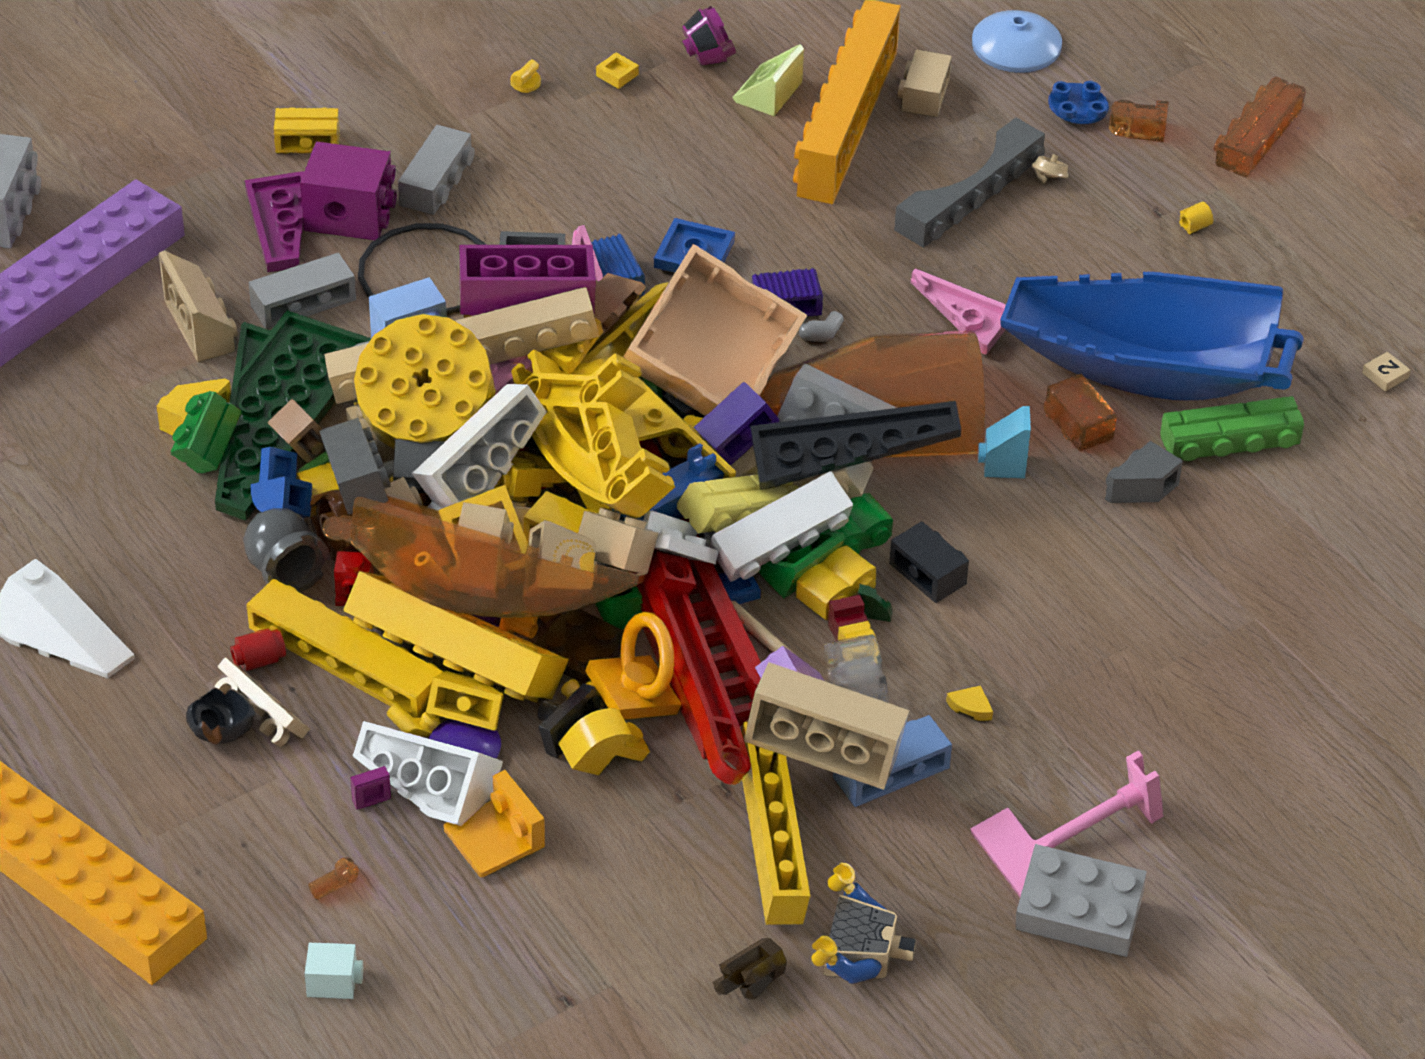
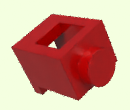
(346, 571)

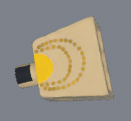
(559, 541)

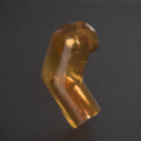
(344, 873)

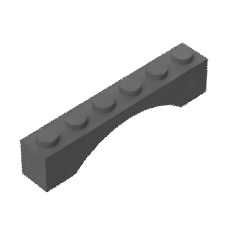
(932, 212)

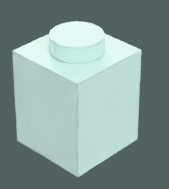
(332, 970)

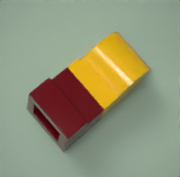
(848, 618)

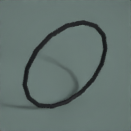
(405, 229)

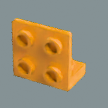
(500, 830)

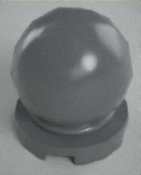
(285, 548)

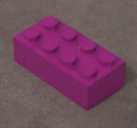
(515, 274)

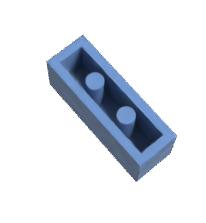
(920, 755)

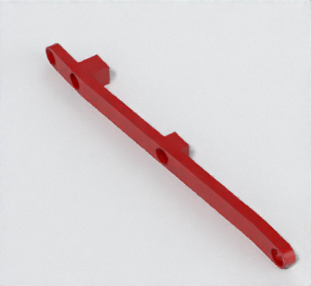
(668, 587)

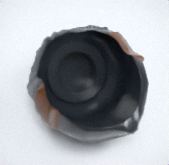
(220, 716)

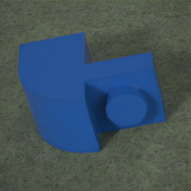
(279, 484)

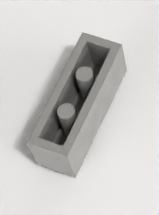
(435, 169)
(303, 289)

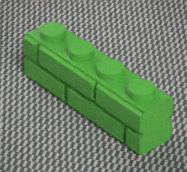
(1232, 428)

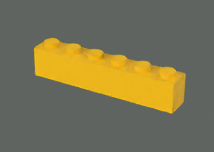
(343, 647)
(775, 837)

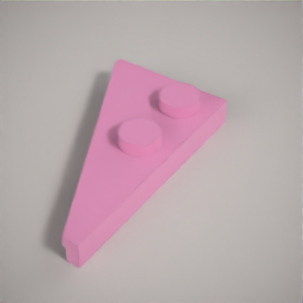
(963, 307)

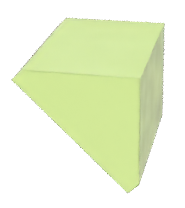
(773, 82)

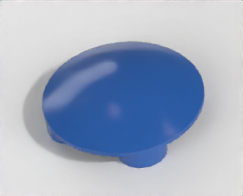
(1078, 102)

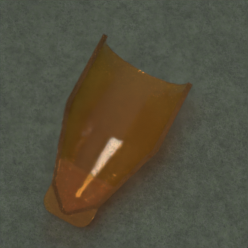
(906, 373)

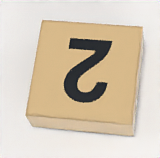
(1386, 371)

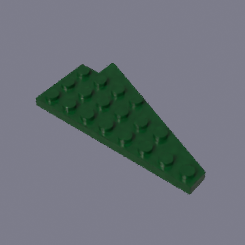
(267, 375)

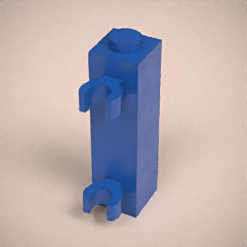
(693, 470)

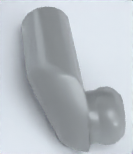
(821, 330)

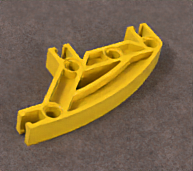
(610, 459)

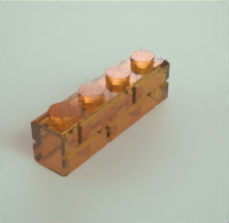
(1259, 126)

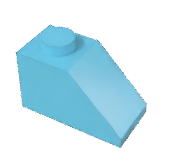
(1007, 446)

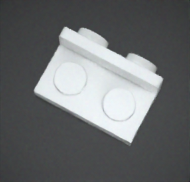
(679, 538)

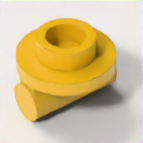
(526, 78)

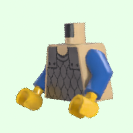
(860, 935)

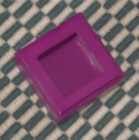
(370, 787)

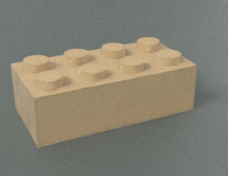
(826, 725)

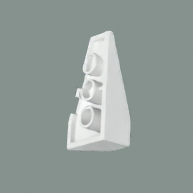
(51, 617)
(435, 776)

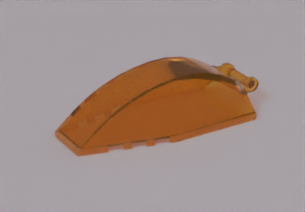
(468, 567)

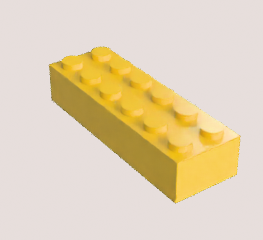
(457, 638)

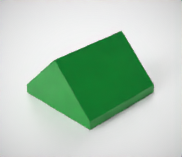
(785, 573)

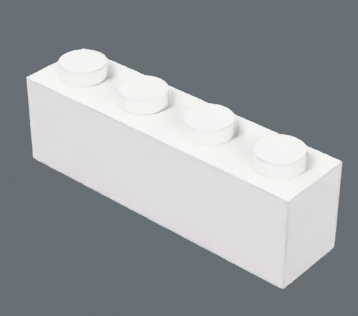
(482, 447)
(781, 526)

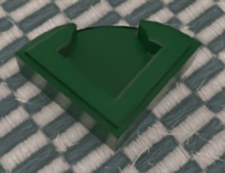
(874, 605)

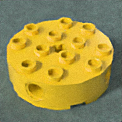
(426, 354)

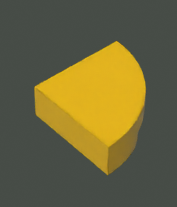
(971, 702)

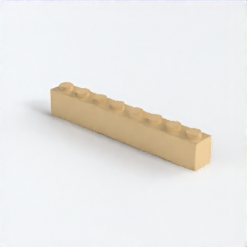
(502, 333)

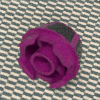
(707, 37)

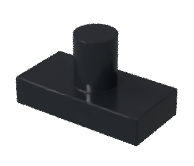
(560, 718)

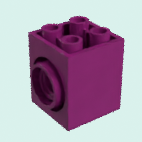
(348, 191)

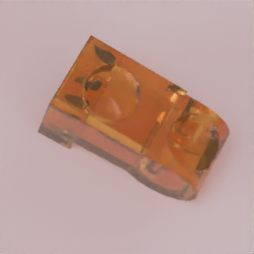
(1139, 120)

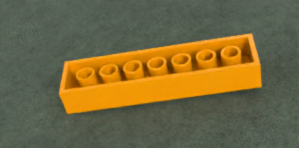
(847, 101)
(94, 882)

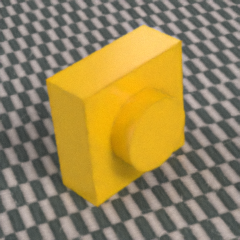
(617, 70)

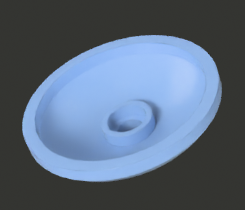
(1017, 41)

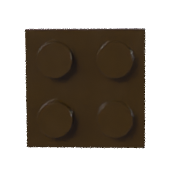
(580, 639)

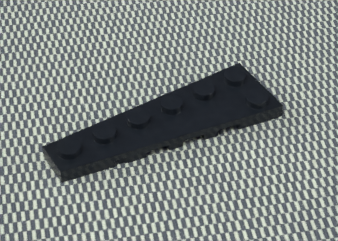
(826, 444)

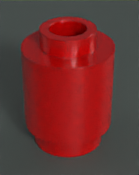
(258, 649)

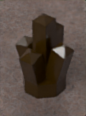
(751, 969)

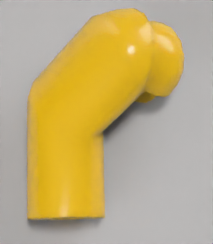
(413, 725)

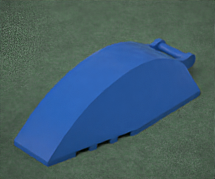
(1157, 332)

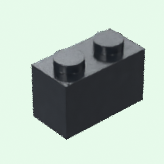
(929, 561)

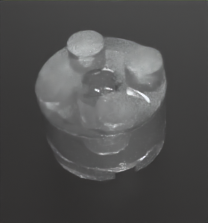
(857, 666)

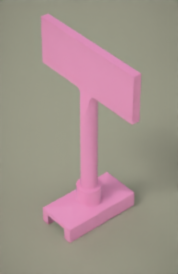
(1012, 846)

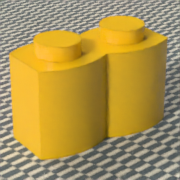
(834, 579)

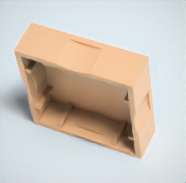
(712, 333)

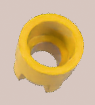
(1196, 217)

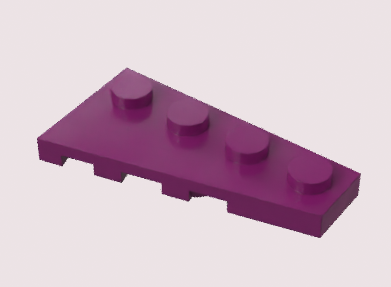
(277, 218)

